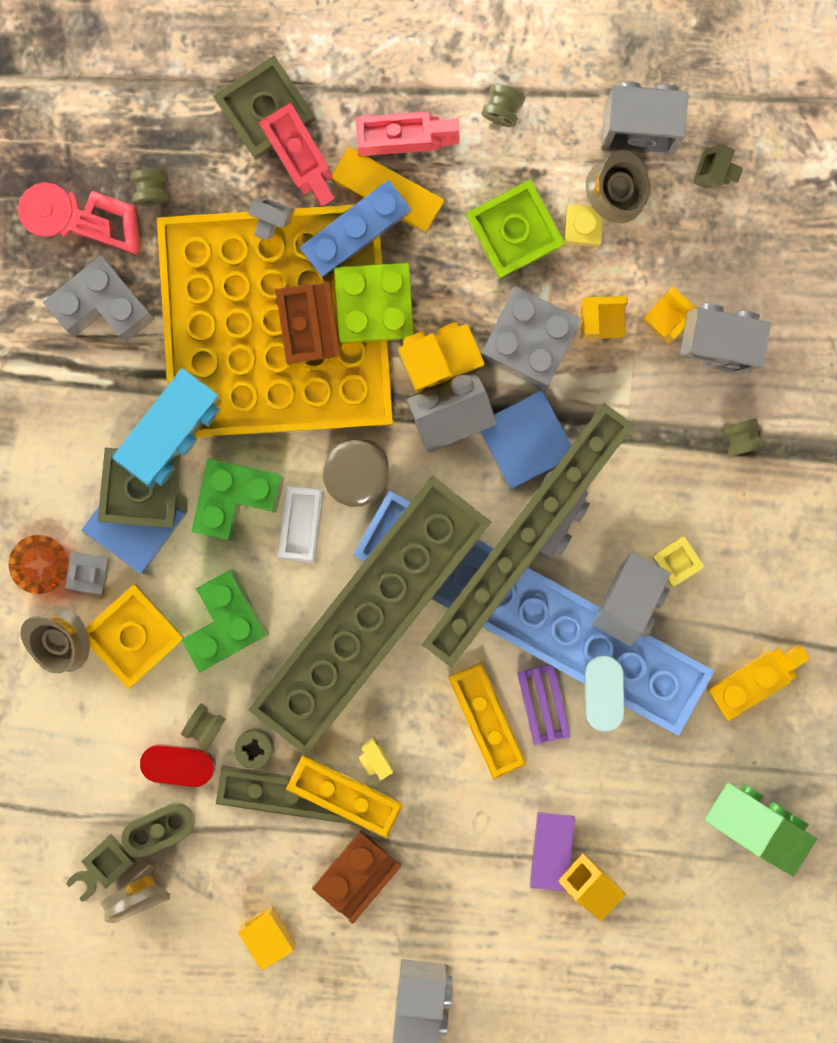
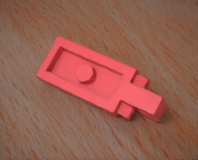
(404, 133)
(298, 153)

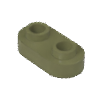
(159, 830)

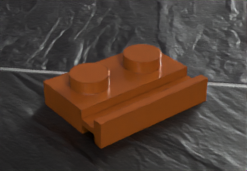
(307, 323)
(356, 876)

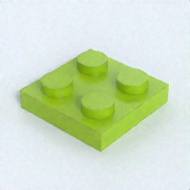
(514, 229)
(374, 303)

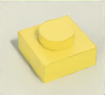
(583, 226)
(678, 560)
(375, 759)

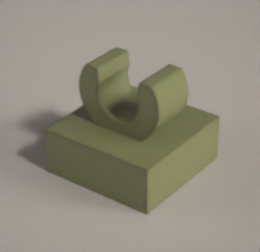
(717, 168)

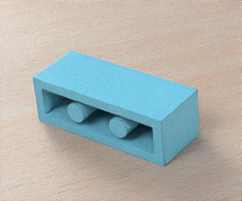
(168, 429)

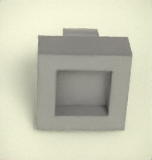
(270, 216)
(87, 573)

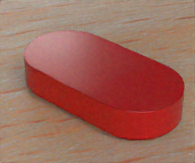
(177, 765)

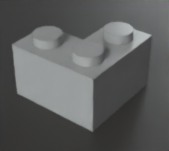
(98, 293)
(725, 339)
(421, 1001)

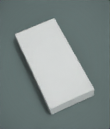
(300, 524)

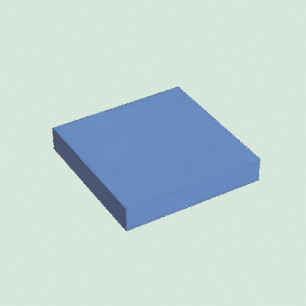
(526, 440)
(131, 544)

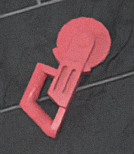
(49, 210)

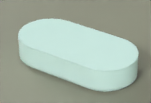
(604, 693)

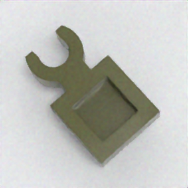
(104, 865)

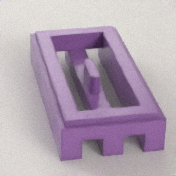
(550, 734)

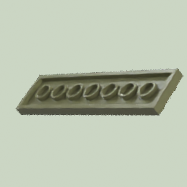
(370, 615)

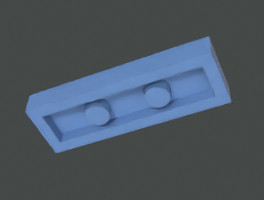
(355, 229)

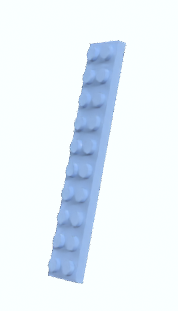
(558, 630)

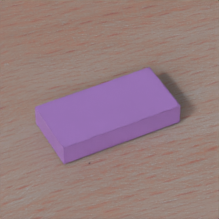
(551, 850)

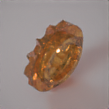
(26, 552)

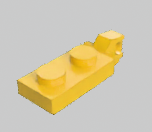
(756, 681)

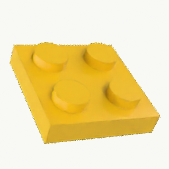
(132, 636)

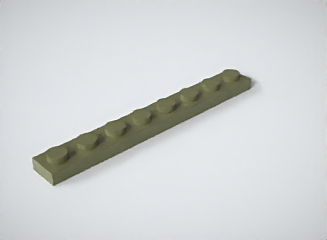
(527, 535)

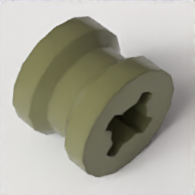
(503, 105)
(149, 187)
(743, 437)
(203, 726)
(256, 742)

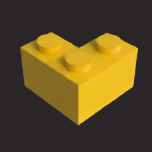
(439, 359)

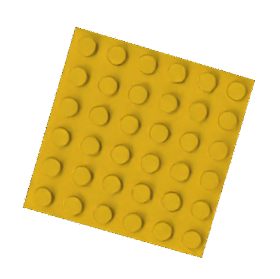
(228, 331)

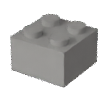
(644, 118)
(530, 338)

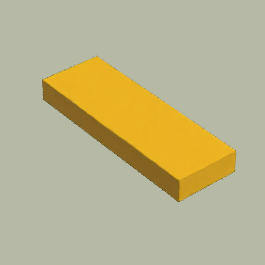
(364, 175)
(487, 720)
(344, 796)

